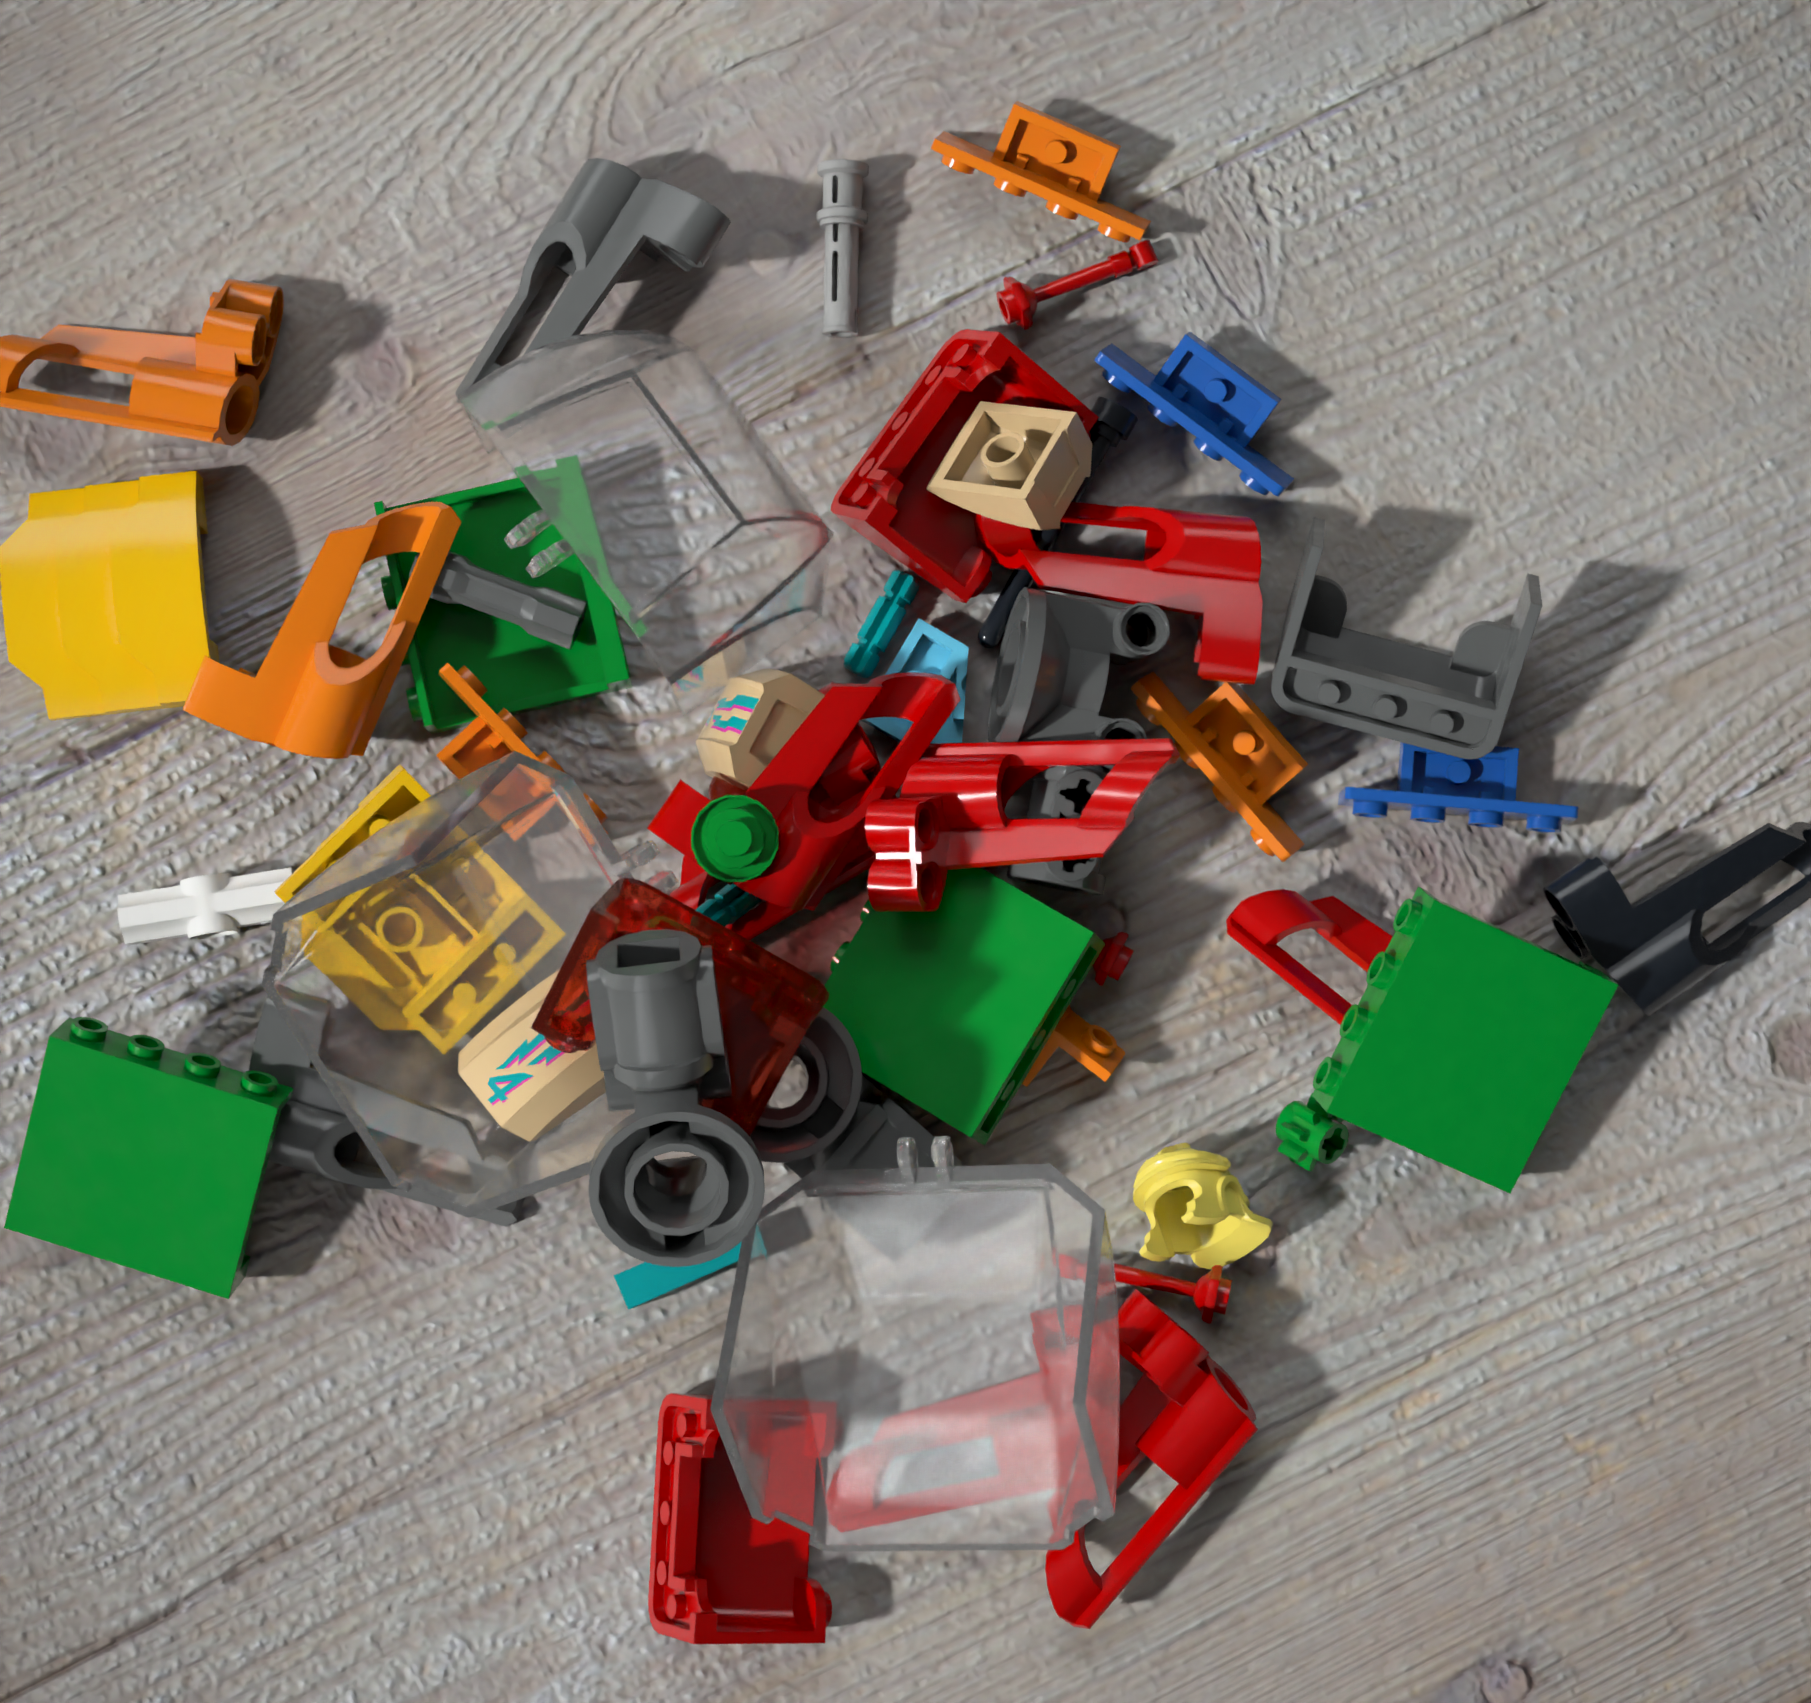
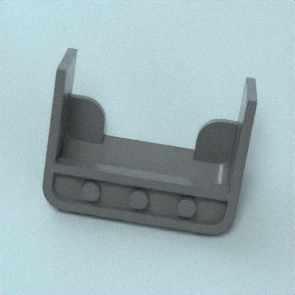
(1394, 687)

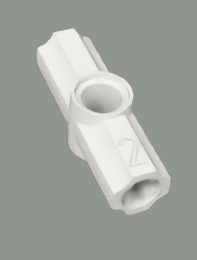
(201, 907)

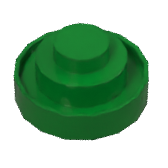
(734, 838)

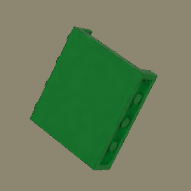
(512, 665)
(959, 995)
(1462, 1041)
(146, 1155)

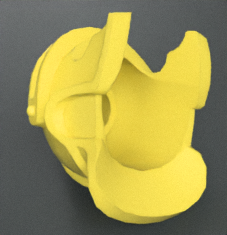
(1196, 1208)

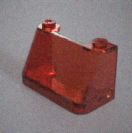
(762, 998)

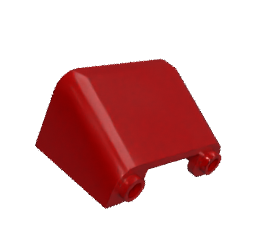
(888, 486)
(711, 1563)

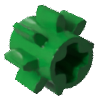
(1310, 1134)

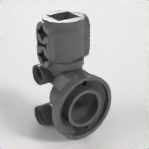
(1052, 690)
(663, 1057)
(837, 1115)

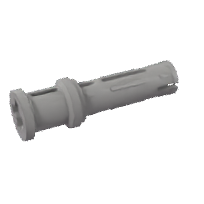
(842, 221)

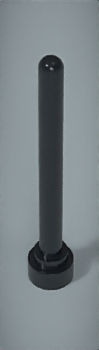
(1112, 425)

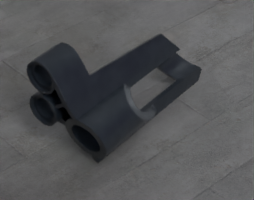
(1658, 941)

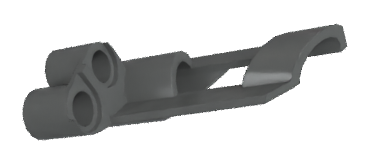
(594, 238)
(315, 1130)

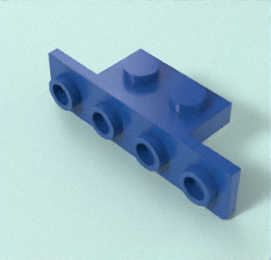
(1208, 400)
(1443, 784)

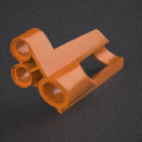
(180, 383)
(312, 692)

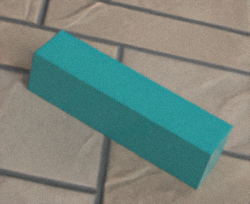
(651, 1281)

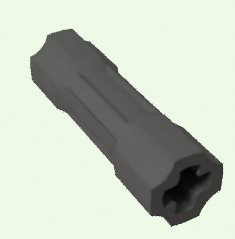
(537, 610)

